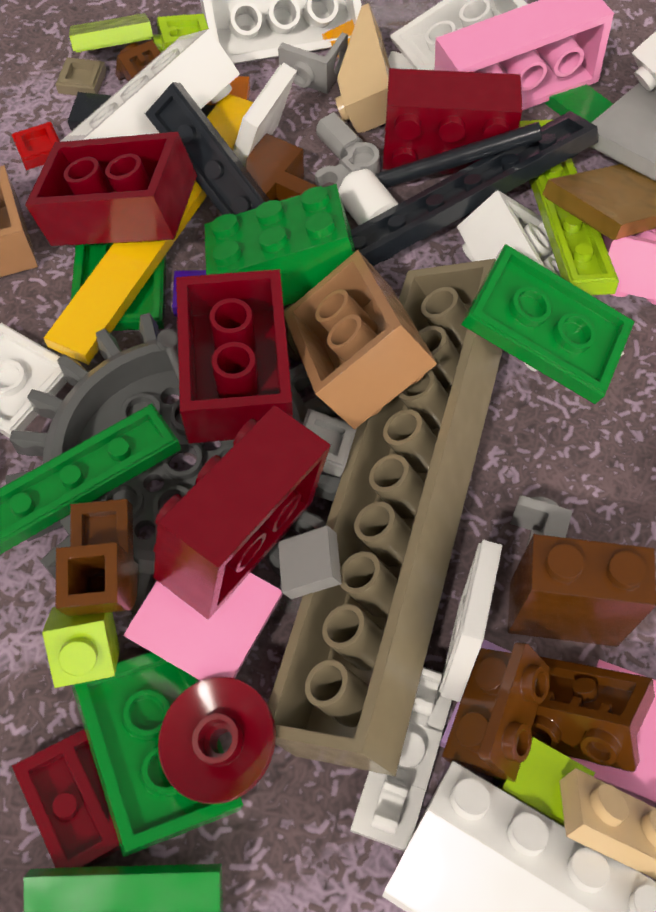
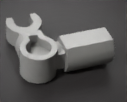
(349, 149)

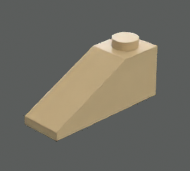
(364, 75)

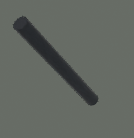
(461, 155)

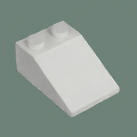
(418, 37)

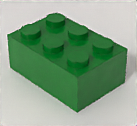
(298, 235)

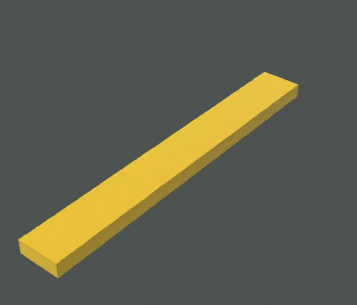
(129, 264)

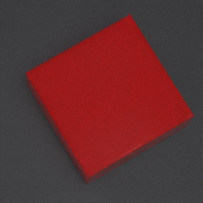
(35, 144)

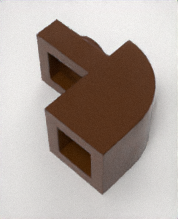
(278, 168)
(99, 565)

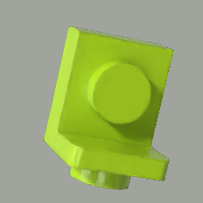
(173, 27)

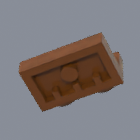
(498, 712)
(593, 713)

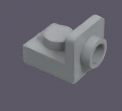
(541, 517)

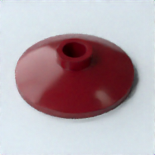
(191, 735)

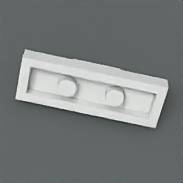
(393, 803)

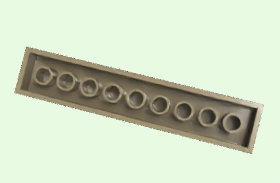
(396, 516)

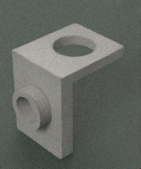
(313, 69)

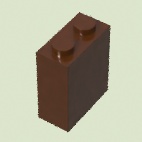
(581, 590)

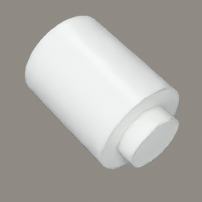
(365, 196)

